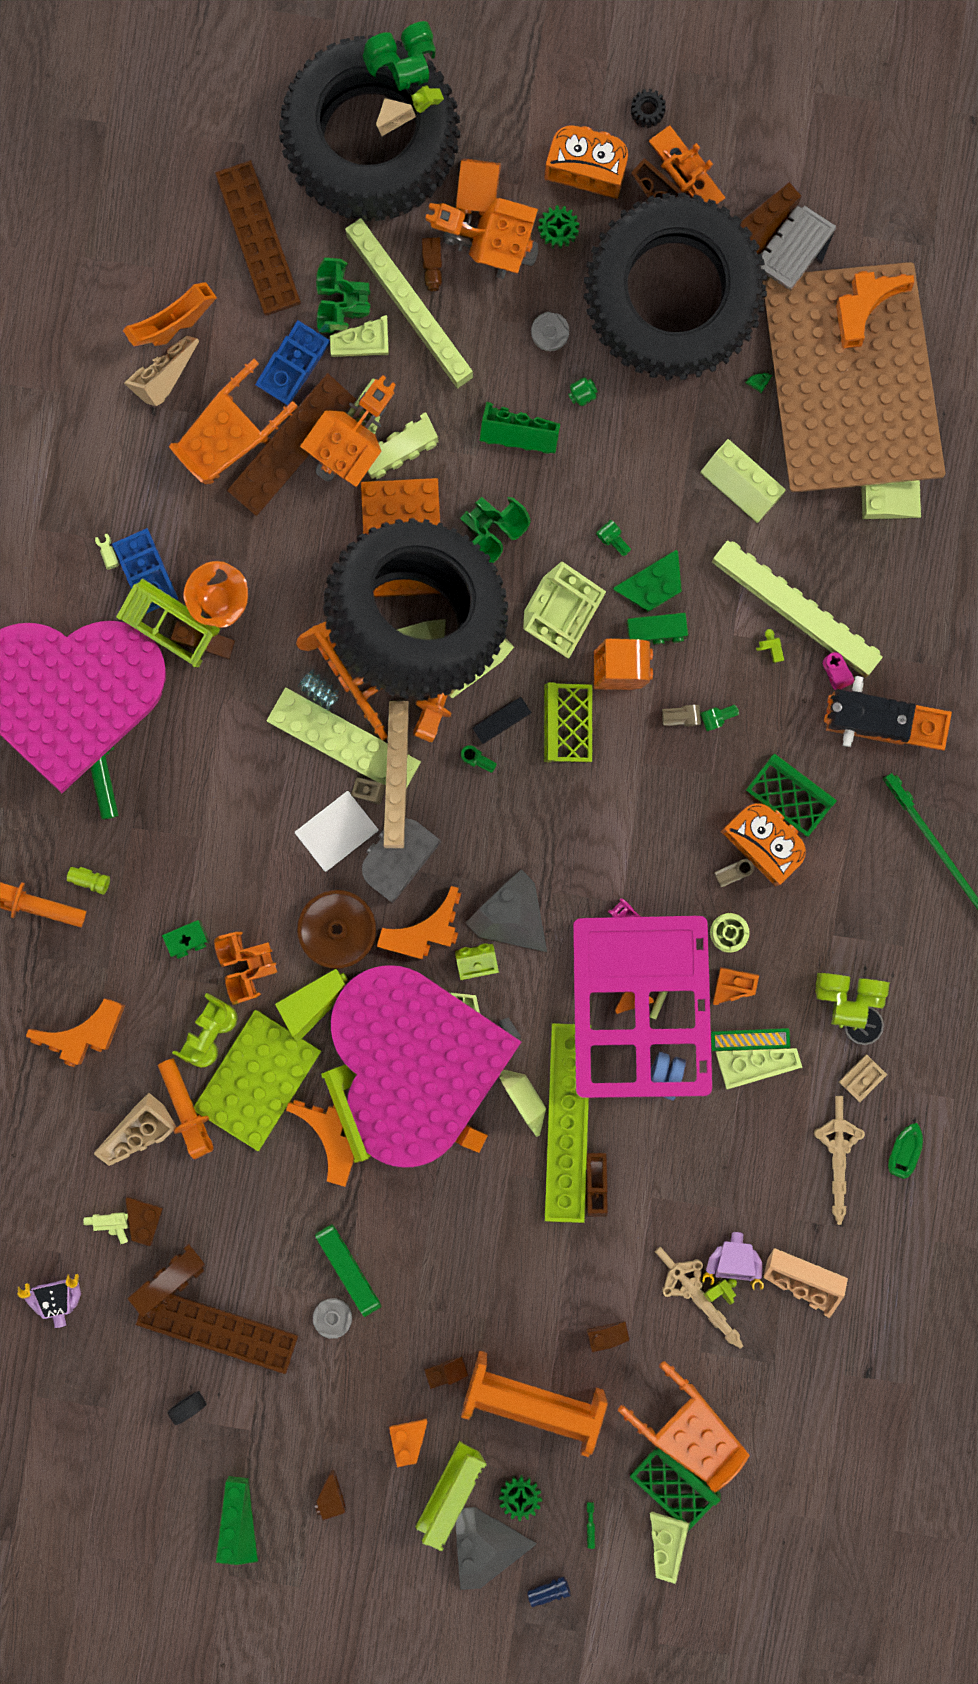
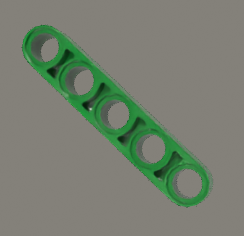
(348, 1270)

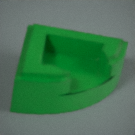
(759, 381)

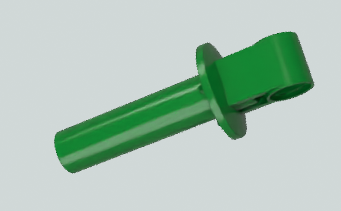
(104, 788)

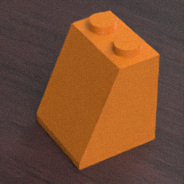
(477, 185)

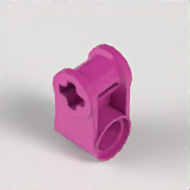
(838, 673)
(628, 911)

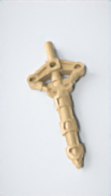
(839, 1148)
(691, 1288)

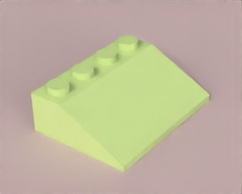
(891, 500)

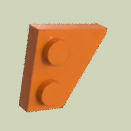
(734, 985)
(407, 1441)

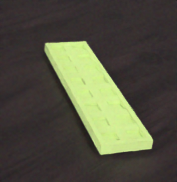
(334, 736)

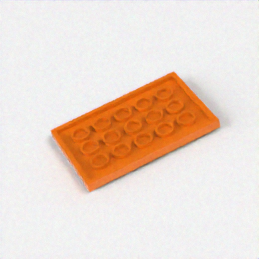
(400, 500)

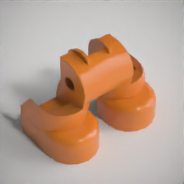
(259, 961)

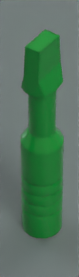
(590, 1526)

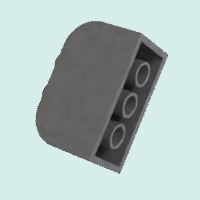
(393, 868)

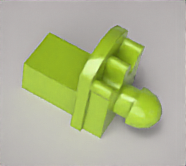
(425, 97)
(774, 645)
(722, 1288)

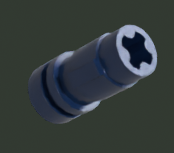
(549, 1592)

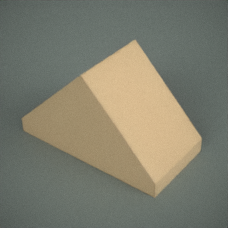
(393, 115)

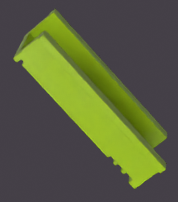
(136, 606)
(337, 1081)
(450, 1495)

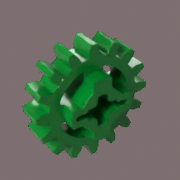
(566, 226)
(528, 1498)

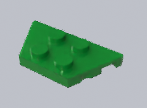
(653, 584)

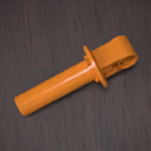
(430, 717)
(16, 899)
(191, 1125)

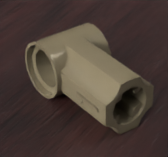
(687, 716)
(732, 873)

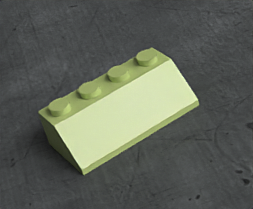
(743, 481)

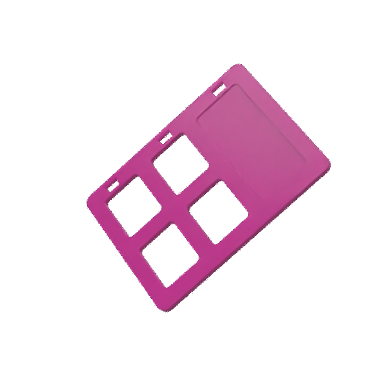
(641, 958)

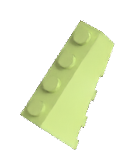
(404, 446)

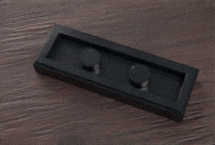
(501, 720)

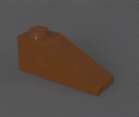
(190, 637)

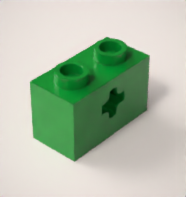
(174, 939)

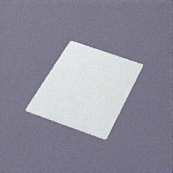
(336, 831)

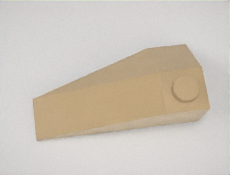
(159, 379)
(143, 1126)

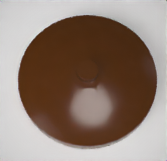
(336, 929)

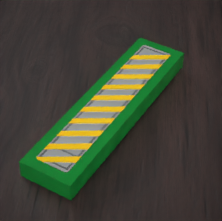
(750, 1039)

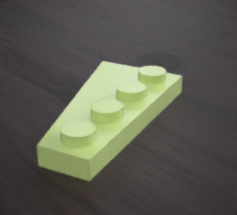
(753, 1065)

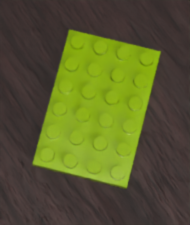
(256, 1080)

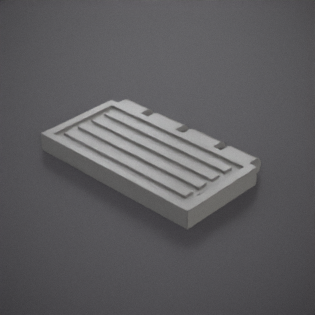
(797, 246)

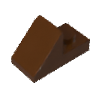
(446, 1372)

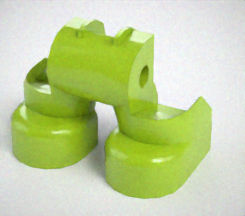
(850, 1013)
(215, 1019)

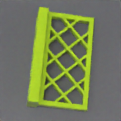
(551, 723)

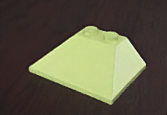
(562, 608)

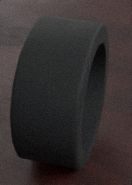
(187, 1408)

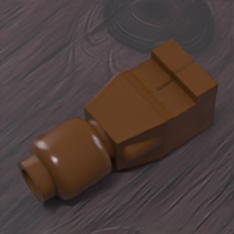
(432, 263)

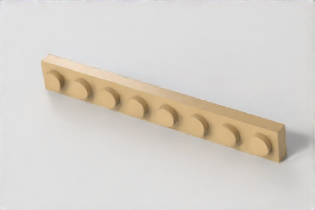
(396, 774)

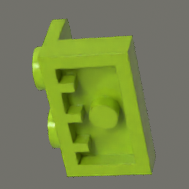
(476, 961)

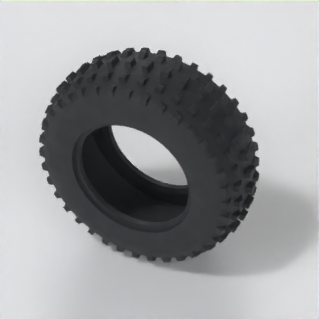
(353, 187)
(688, 223)
(432, 557)

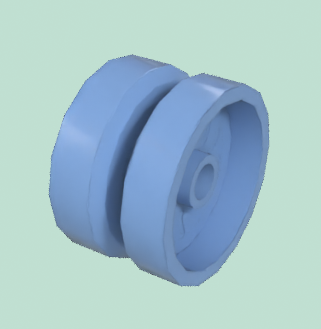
(662, 1073)

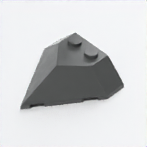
(512, 915)
(485, 1547)

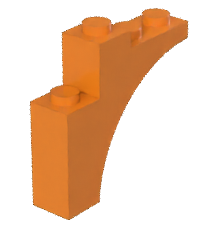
(868, 294)
(179, 315)
(436, 928)
(74, 1042)
(330, 1131)

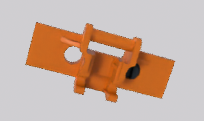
(692, 166)

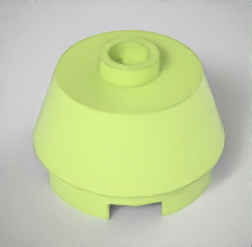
(729, 932)

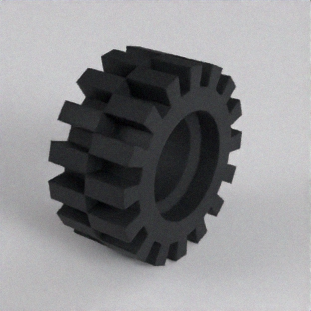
(656, 100)

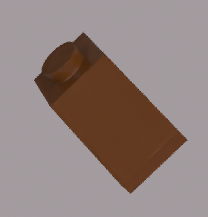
(608, 1336)
(330, 1500)

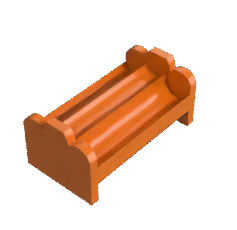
(535, 1406)

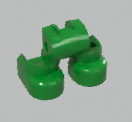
(382, 50)
(355, 296)
(512, 521)

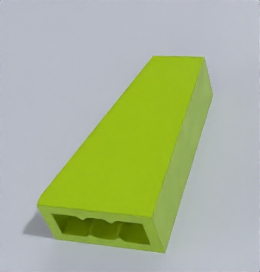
(308, 1005)

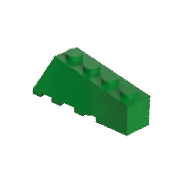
(518, 430)
(236, 1533)

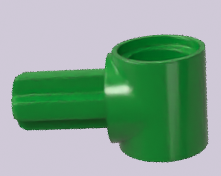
(610, 534)
(715, 717)
(479, 759)

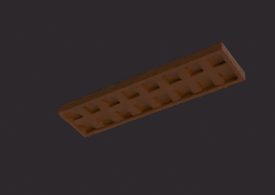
(258, 238)
(283, 451)
(223, 1332)

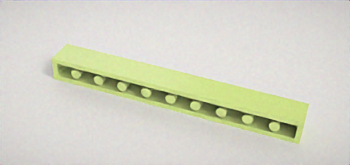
(409, 303)
(796, 608)

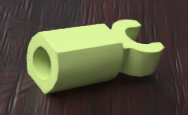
(107, 553)

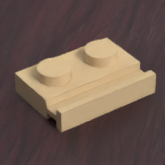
(863, 1078)

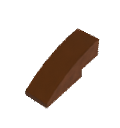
(597, 1185)

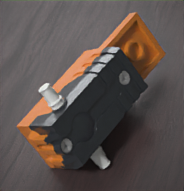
(885, 719)

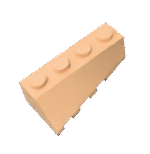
(806, 1281)

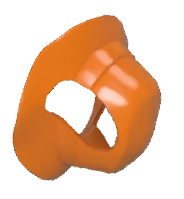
(220, 601)

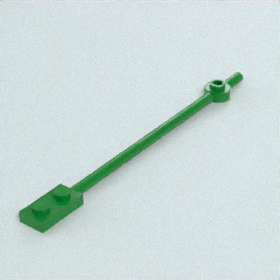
(905, 800)

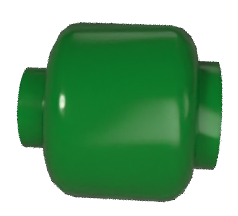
(583, 391)

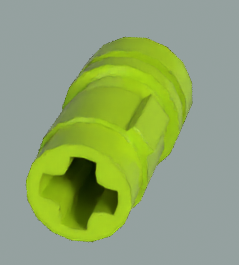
(85, 878)

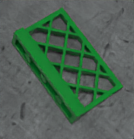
(805, 785)
(690, 1478)

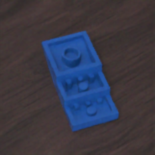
(293, 362)
(142, 561)

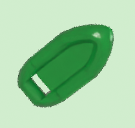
(906, 1151)

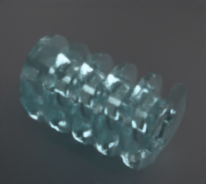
(319, 690)

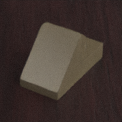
(368, 790)

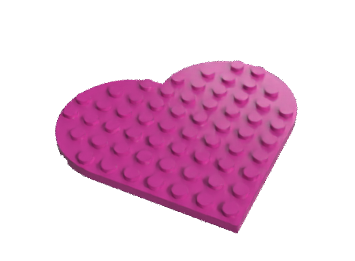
(74, 694)
(417, 1062)

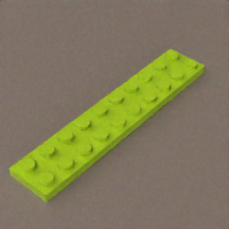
(565, 1132)

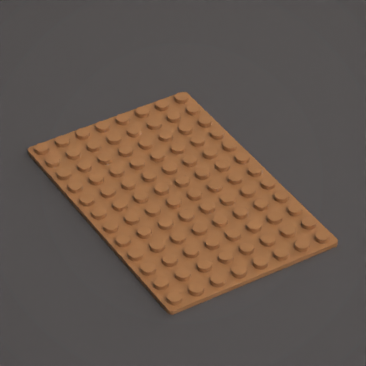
(857, 409)

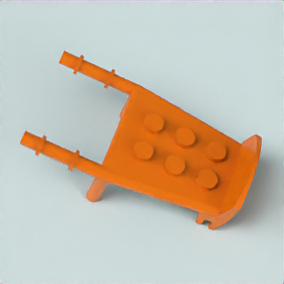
(223, 433)
(319, 638)
(695, 1437)

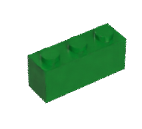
(658, 628)

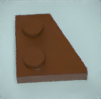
(143, 1220)

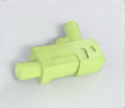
(114, 1223)

